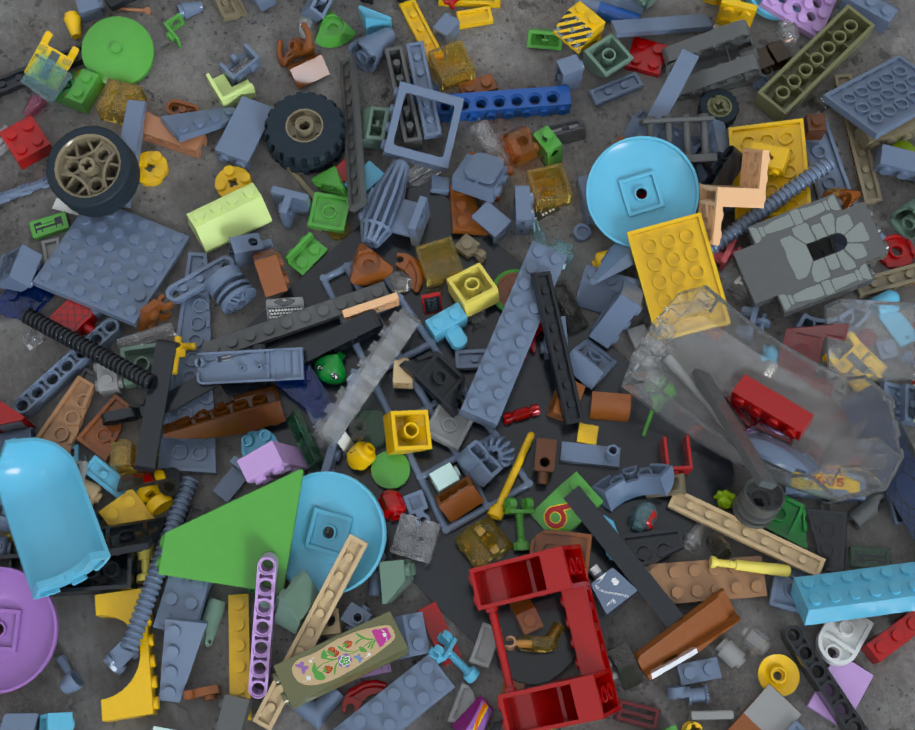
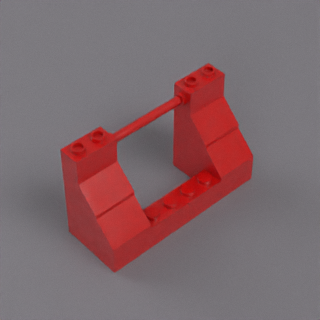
(562, 701)

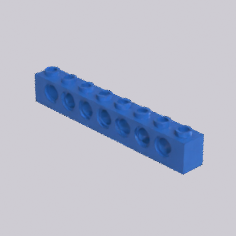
(506, 99)

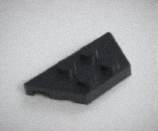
(438, 379)
(132, 535)

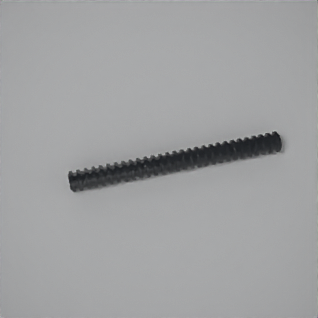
(89, 349)

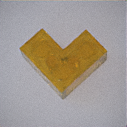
(123, 457)

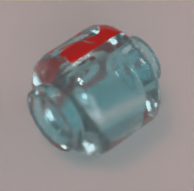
(643, 516)

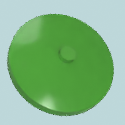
(118, 50)

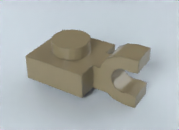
(470, 247)

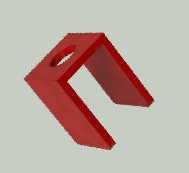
(686, 469)

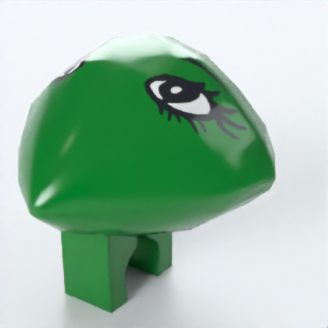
(331, 368)

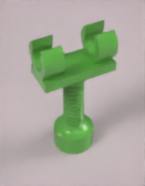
(527, 508)

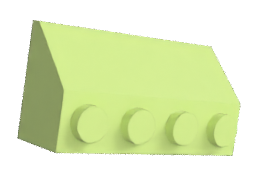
(229, 217)

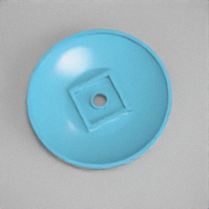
(635, 165)
(346, 507)

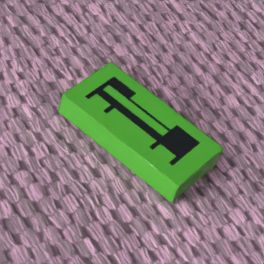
(49, 226)

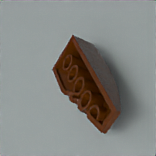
(244, 414)

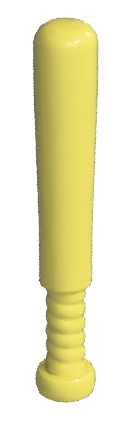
(752, 566)

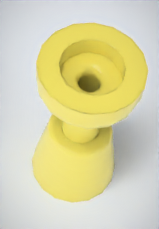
(145, 557)

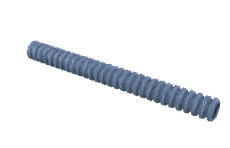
(775, 201)
(153, 579)

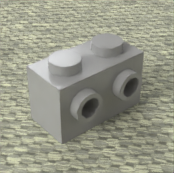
(108, 382)

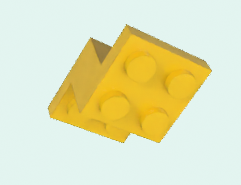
(733, 10)

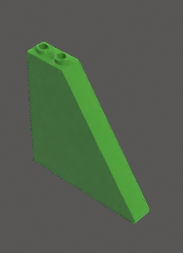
(233, 537)

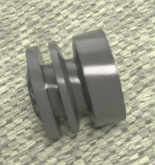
(758, 505)

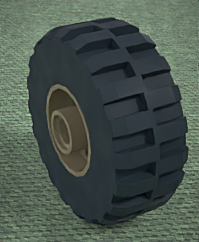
(305, 133)

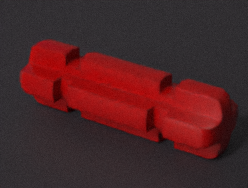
(520, 414)

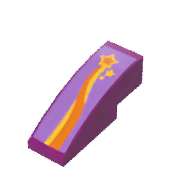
(475, 717)

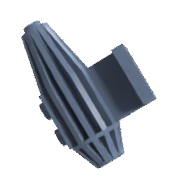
(389, 210)

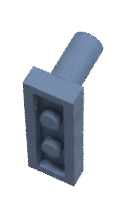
(590, 454)

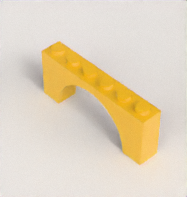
(139, 696)

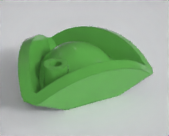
(333, 31)

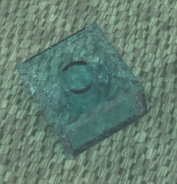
(46, 77)

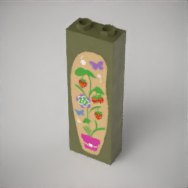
(340, 660)

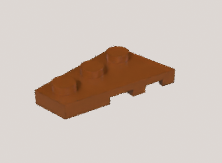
(99, 437)

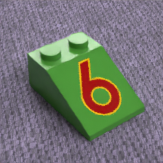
(556, 513)

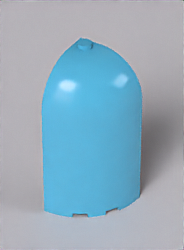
(49, 515)

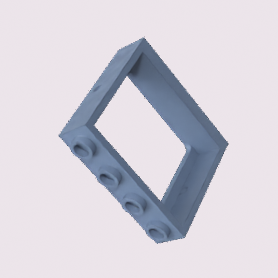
(415, 157)

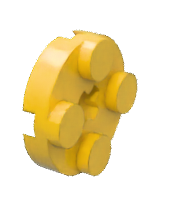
(158, 173)
(228, 175)

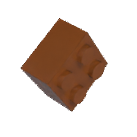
(269, 271)

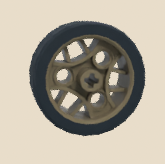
(93, 171)

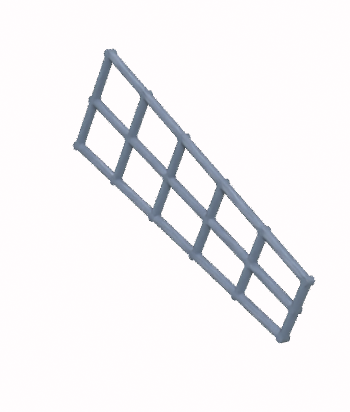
(430, 406)

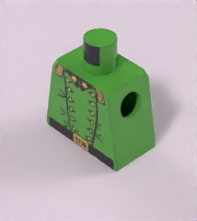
(548, 146)

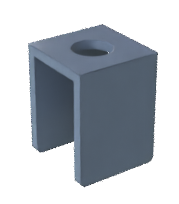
(492, 221)

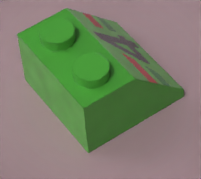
(81, 91)

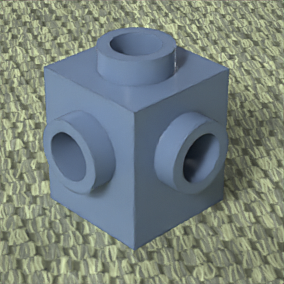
(354, 611)

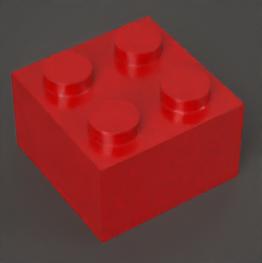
(26, 142)

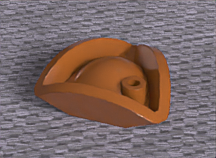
(368, 267)

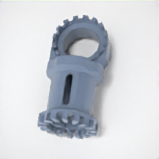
(692, 695)

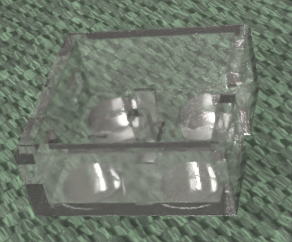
(412, 546)

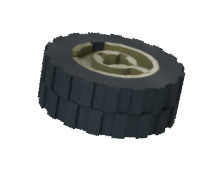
(723, 100)

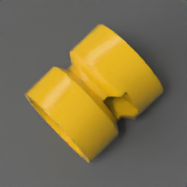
(156, 501)

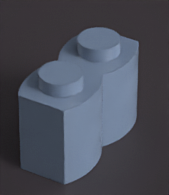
(479, 463)

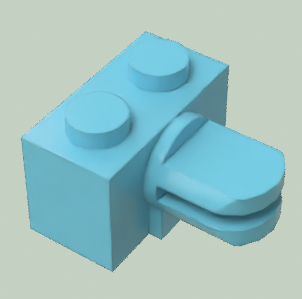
(449, 326)

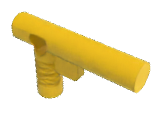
(181, 351)

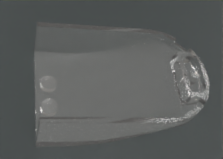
(877, 341)

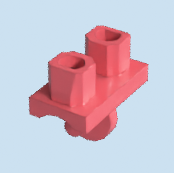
(722, 258)

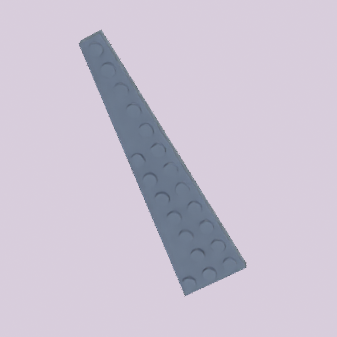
(194, 327)

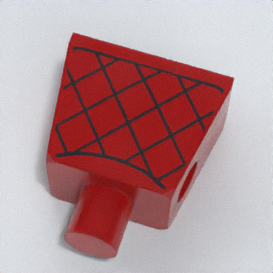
(75, 317)

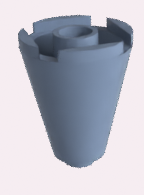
(371, 48)

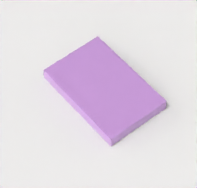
(852, 681)

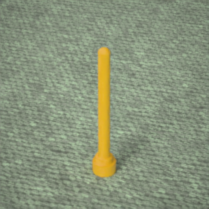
(496, 511)

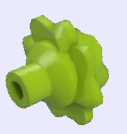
(725, 499)

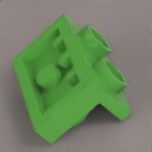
(305, 254)

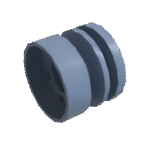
(230, 289)

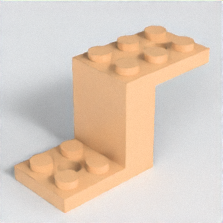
(748, 194)

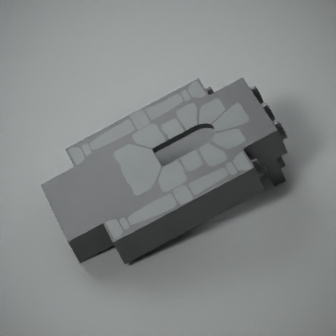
(782, 268)

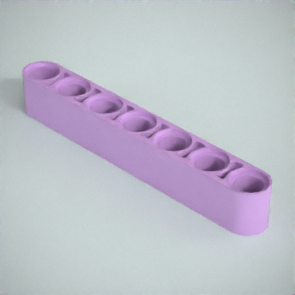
(259, 634)

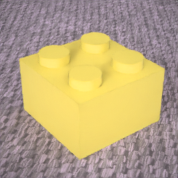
(473, 289)

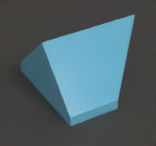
(373, 20)

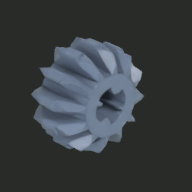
(500, 450)

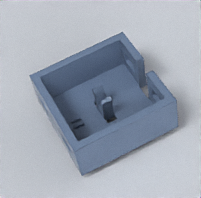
(523, 210)

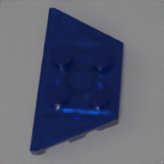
(15, 302)

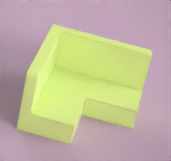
(230, 95)

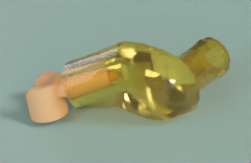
(538, 643)

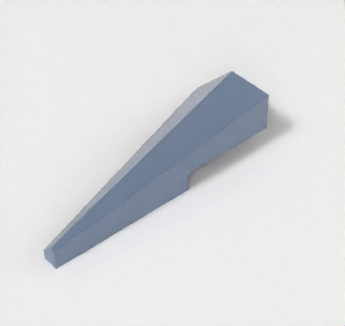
(614, 261)

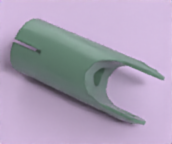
(213, 614)

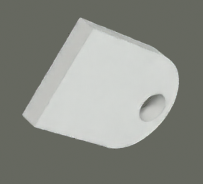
(844, 637)

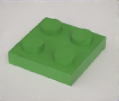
(329, 212)

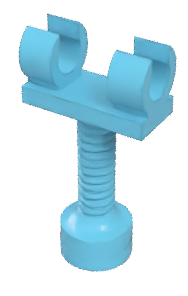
(441, 654)

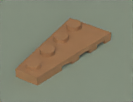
(69, 414)

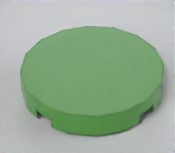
(390, 470)

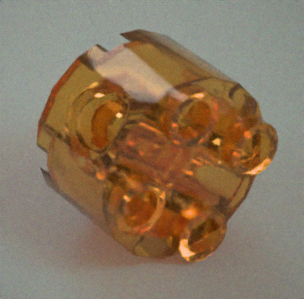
(520, 146)

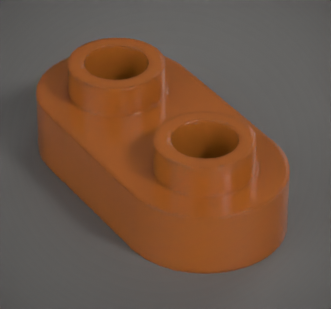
(182, 106)

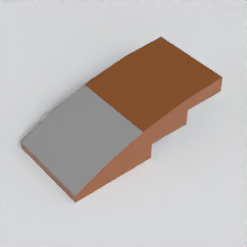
(767, 712)

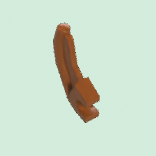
(412, 269)

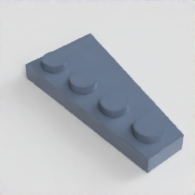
(197, 123)
(180, 649)

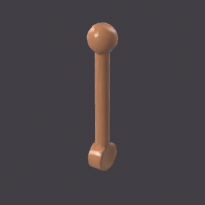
(146, 10)

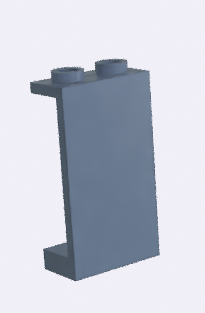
(243, 133)

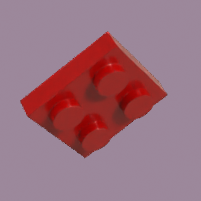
(647, 57)

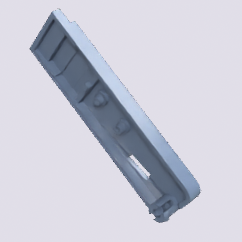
(250, 366)

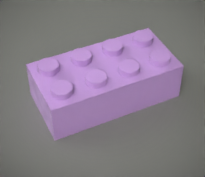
(271, 462)

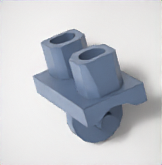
(753, 314)

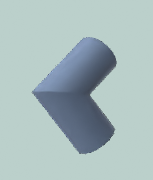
(319, 710)

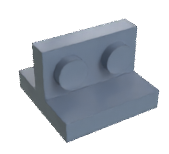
(289, 204)

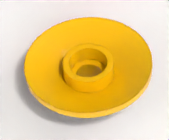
(785, 667)

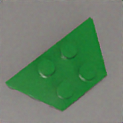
(790, 523)

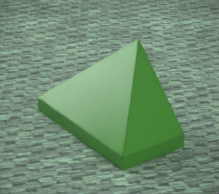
(543, 39)
(330, 182)

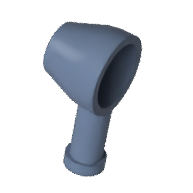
(72, 680)

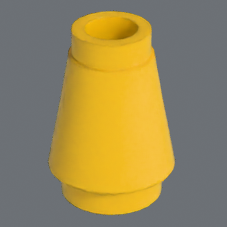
(73, 23)

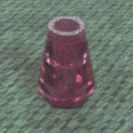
(34, 105)

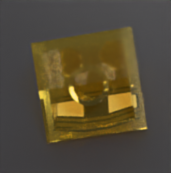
(484, 542)

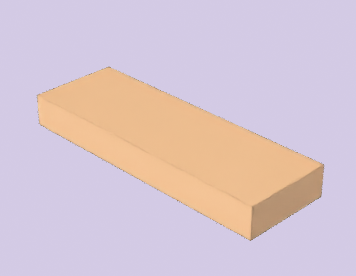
(379, 304)

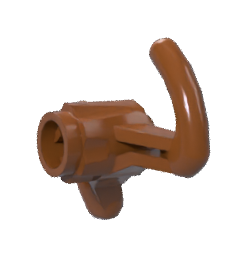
(297, 47)

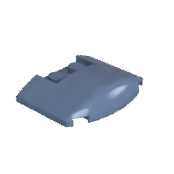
(783, 454)

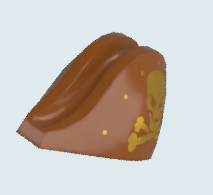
(847, 196)

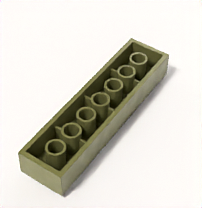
(813, 64)

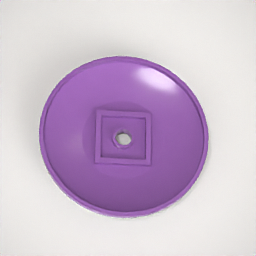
(28, 631)

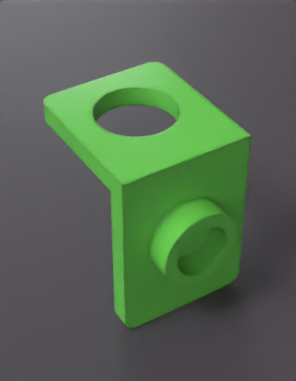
(170, 29)

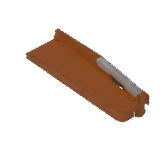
(687, 635)

